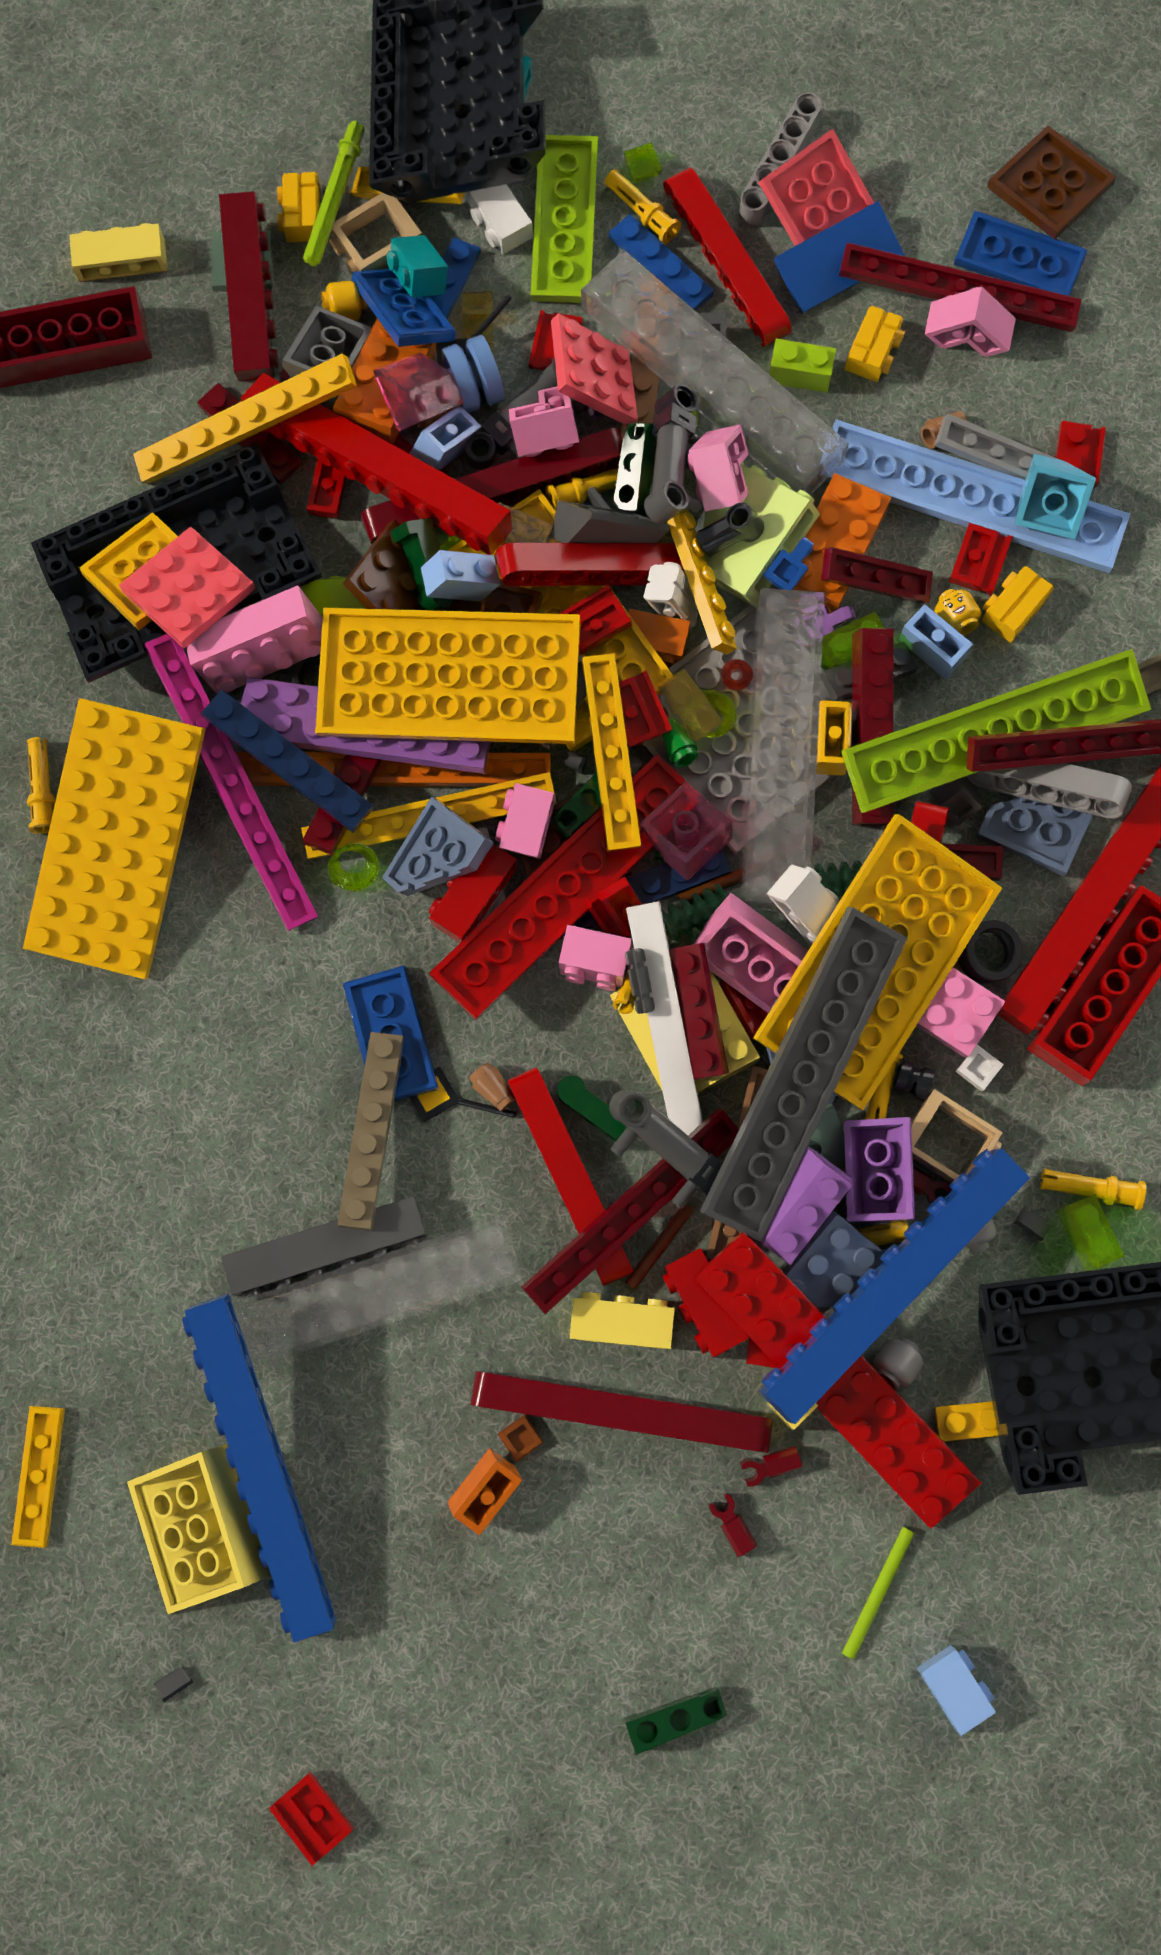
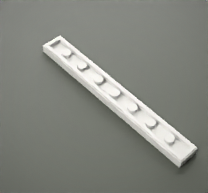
(666, 1020)

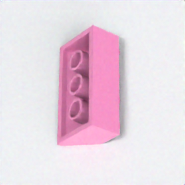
(750, 952)

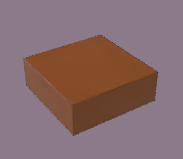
(520, 1438)

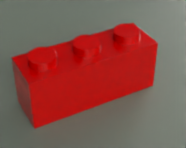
(472, 895)
(715, 1327)

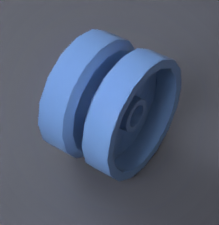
(475, 373)

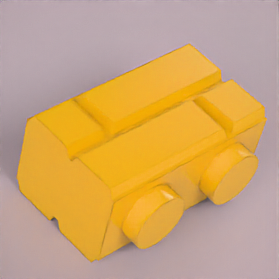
(300, 205)
(874, 343)
(1017, 604)
(833, 736)

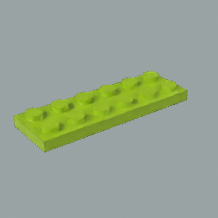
(564, 219)

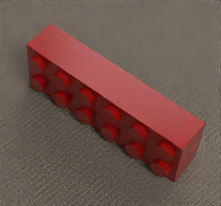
(1105, 991)

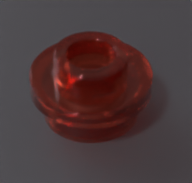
(736, 666)

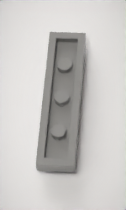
(985, 447)

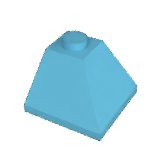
(1054, 497)

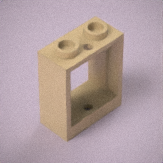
(362, 216)
(935, 1101)

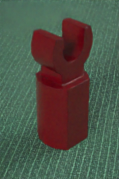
(925, 1185)
(772, 1465)
(734, 1528)

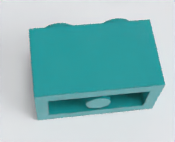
(417, 266)

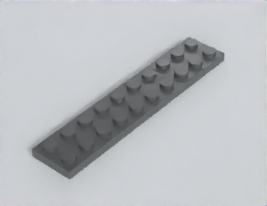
(803, 1074)

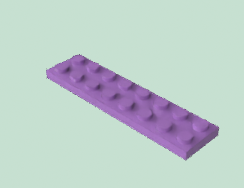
(293, 711)

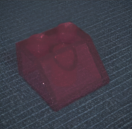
(417, 390)
(687, 830)

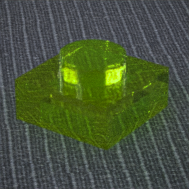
(642, 162)

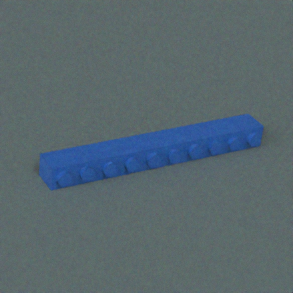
(892, 1285)
(260, 1468)

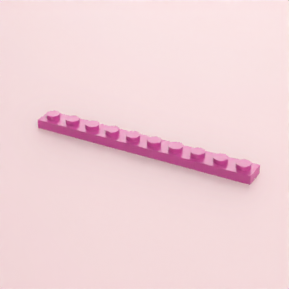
(233, 785)

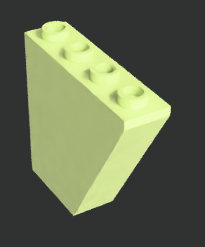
(786, 521)

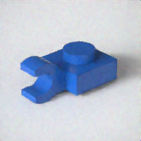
(788, 568)

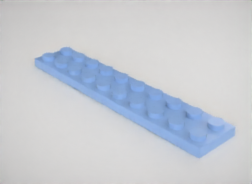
(972, 494)

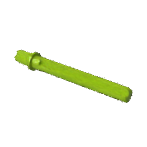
(349, 149)

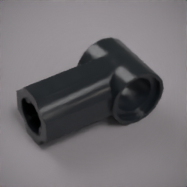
(738, 525)

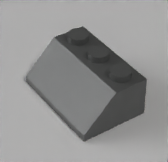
(324, 338)
(602, 525)

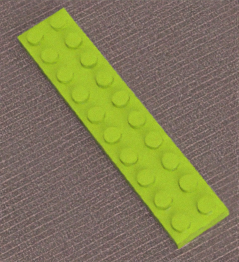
(937, 748)

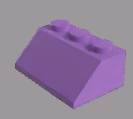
(880, 1170)
(805, 1205)

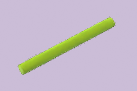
(878, 1593)

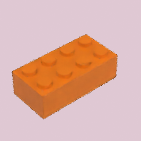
(365, 402)
(847, 522)

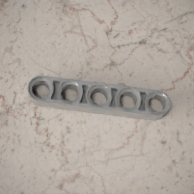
(788, 141)
(1061, 786)

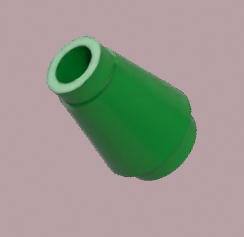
(679, 746)

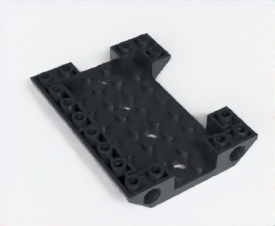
(422, 94)
(225, 501)
(1051, 1335)

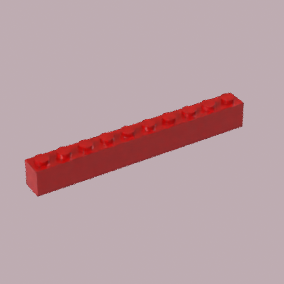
(393, 473)
(1086, 913)

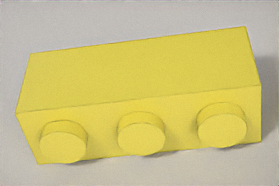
(118, 252)
(622, 1321)

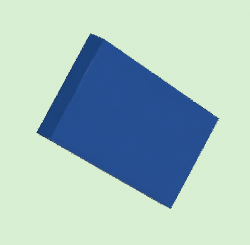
(1019, 255)
(814, 265)
(405, 318)
(388, 1006)

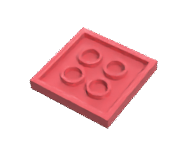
(815, 189)
(593, 370)
(187, 587)

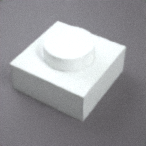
(979, 1068)

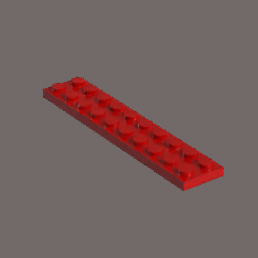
(547, 902)
(859, 1402)

